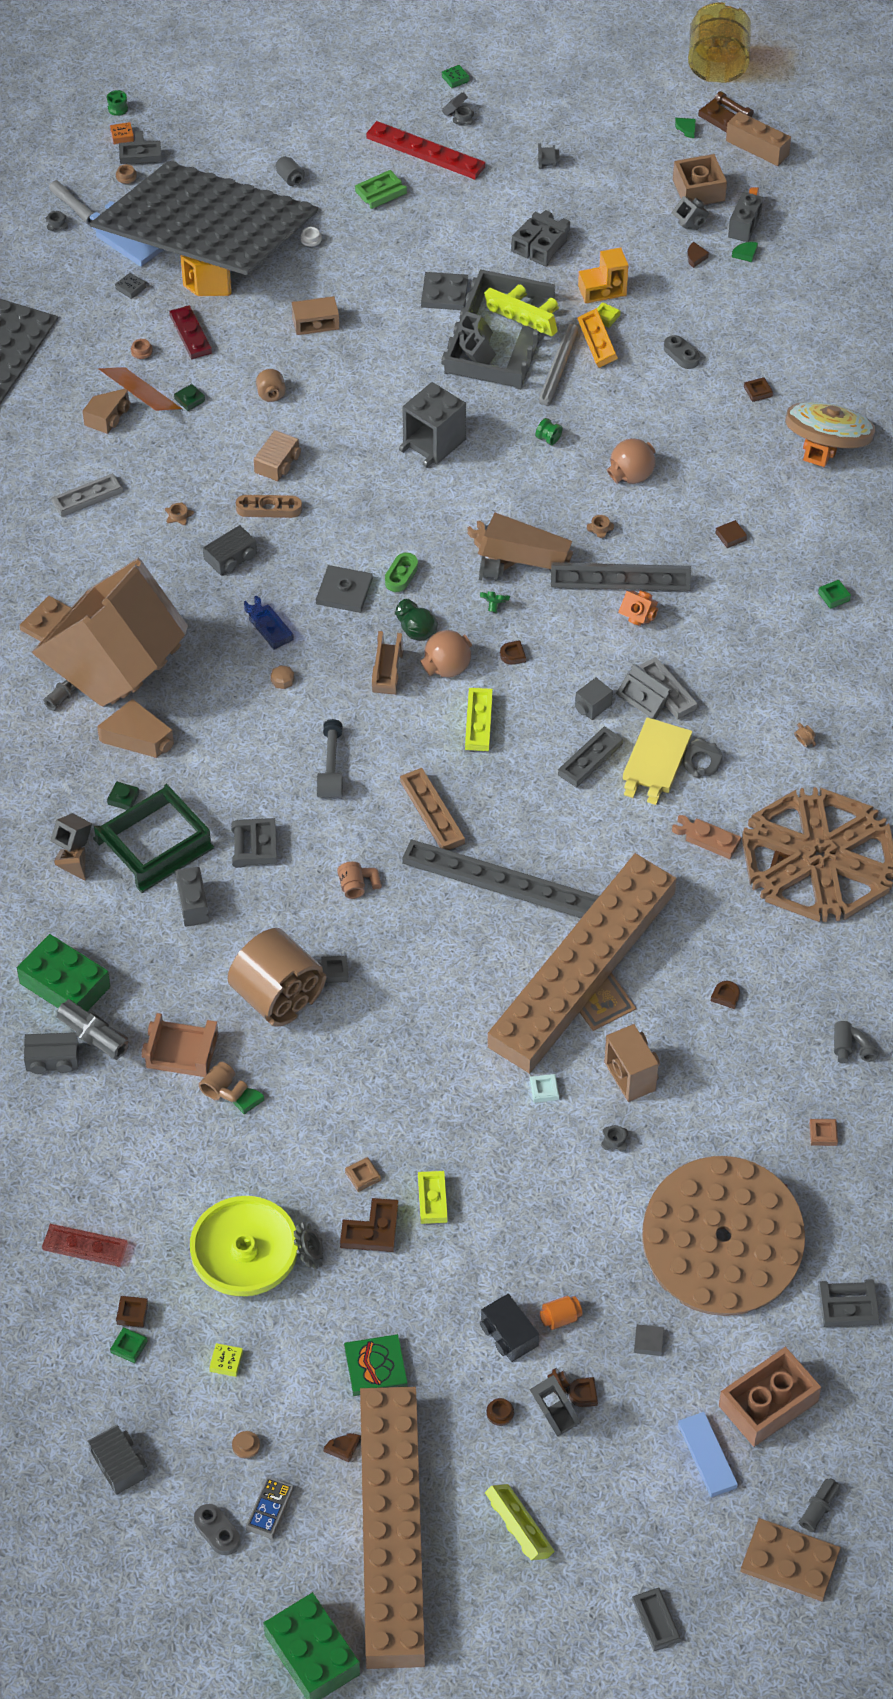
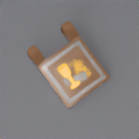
(607, 1004)

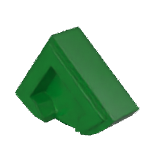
(686, 126)
(745, 251)
(249, 1100)

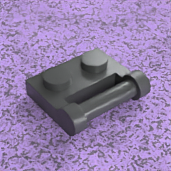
(262, 842)
(848, 1310)

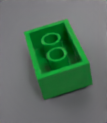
(62, 973)
(311, 1648)

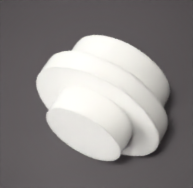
(311, 237)

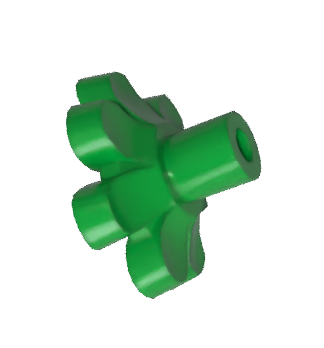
(494, 600)

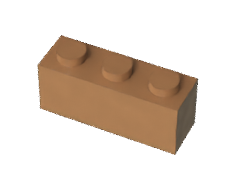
(758, 138)

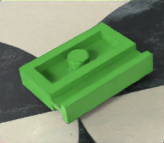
(380, 189)

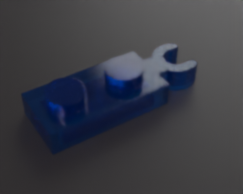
(268, 623)

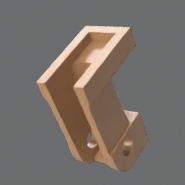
(386, 665)

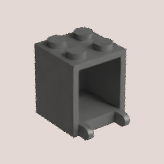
(433, 424)

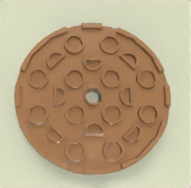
(716, 1274)

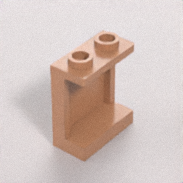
(180, 1047)

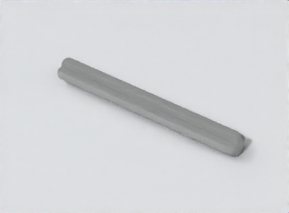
(558, 365)

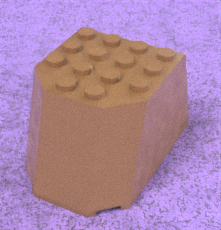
(114, 635)

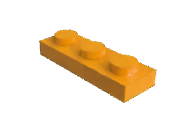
(597, 338)

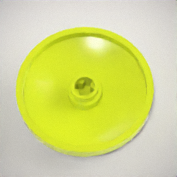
(243, 1246)

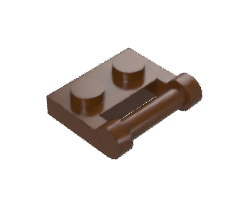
(720, 116)

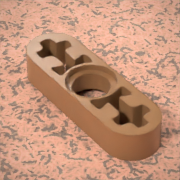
(276, 500)

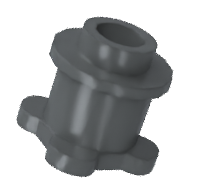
(547, 155)
(490, 568)

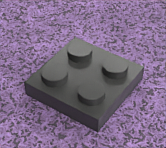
(444, 291)

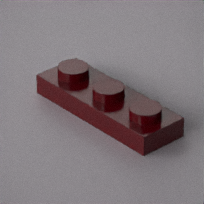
(190, 332)

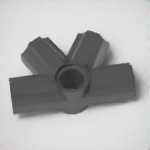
(93, 1029)

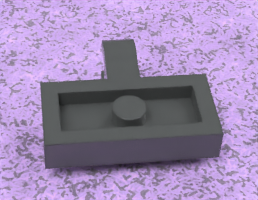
(140, 150)

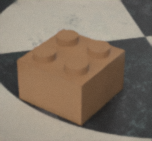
(700, 179)
(631, 1062)

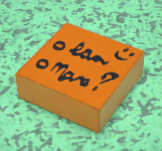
(122, 133)

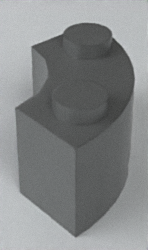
(475, 338)

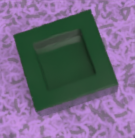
(189, 397)
(123, 796)

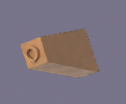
(523, 543)

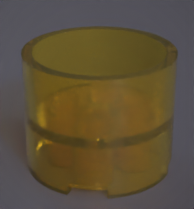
(719, 43)

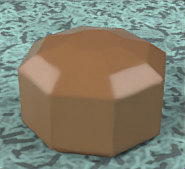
(282, 677)

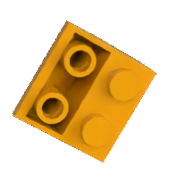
(205, 278)

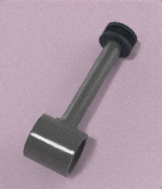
(330, 783)

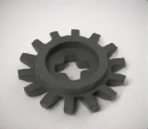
(310, 1257)

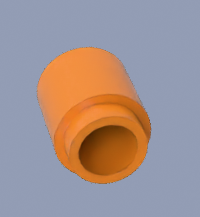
(560, 1312)

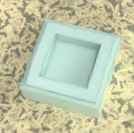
(544, 1088)

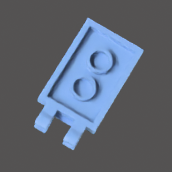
(134, 250)

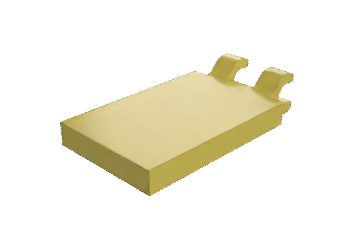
(656, 758)

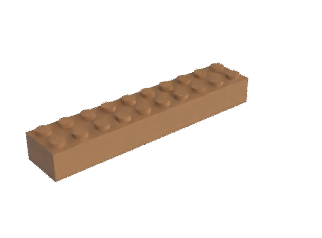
(581, 963)
(391, 1529)

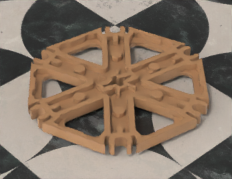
(822, 869)

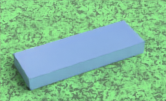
(707, 1454)

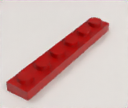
(425, 150)

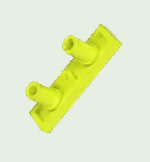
(524, 313)

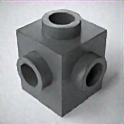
(690, 213)

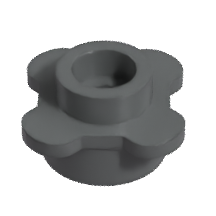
(463, 115)
(56, 221)
(611, 1132)

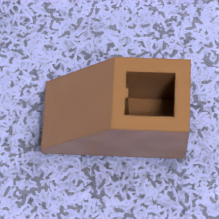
(105, 410)

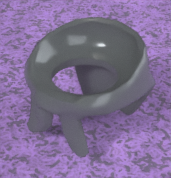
(697, 746)

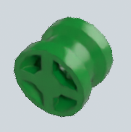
(117, 102)
(548, 431)

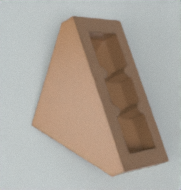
(72, 861)

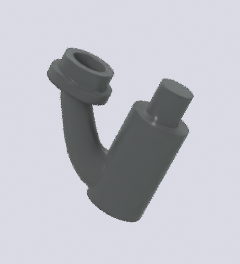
(843, 1042)

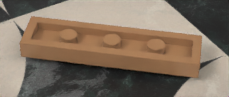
(432, 809)

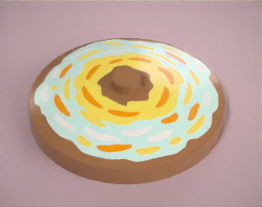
(830, 424)

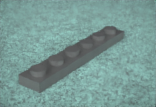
(620, 576)

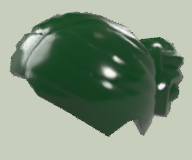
(416, 622)

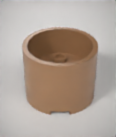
(276, 976)

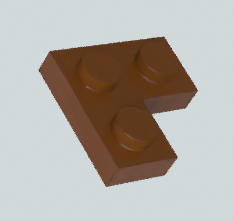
(375, 1234)

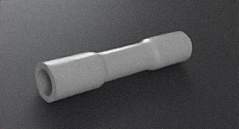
(65, 195)

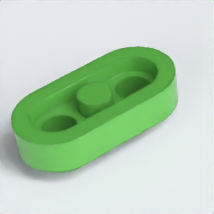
(399, 573)

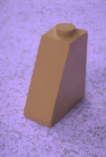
(136, 731)

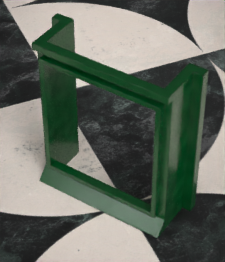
(170, 860)

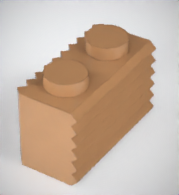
(277, 455)

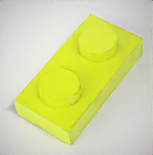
(432, 1197)

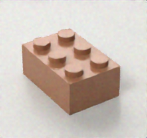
(769, 1396)

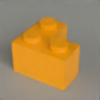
(607, 280)

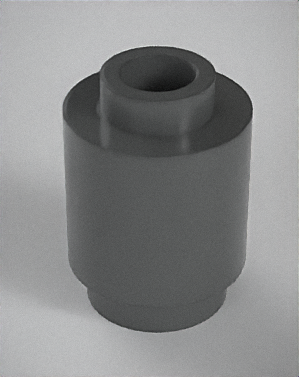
(289, 171)

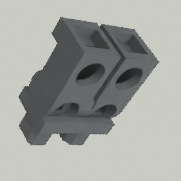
(540, 237)

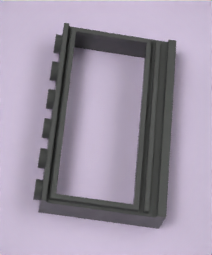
(527, 340)

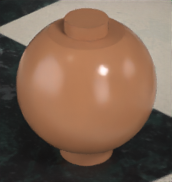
(632, 461)
(446, 654)

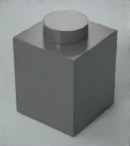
(593, 698)
(71, 832)

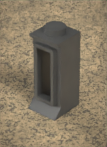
(559, 1415)

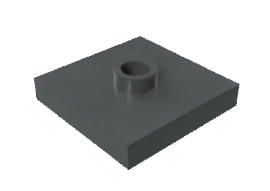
(344, 588)

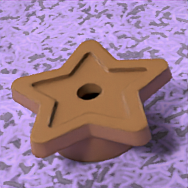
(174, 510)

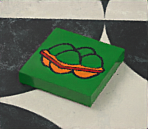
(375, 1363)

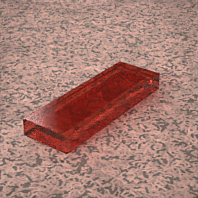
(84, 1245)

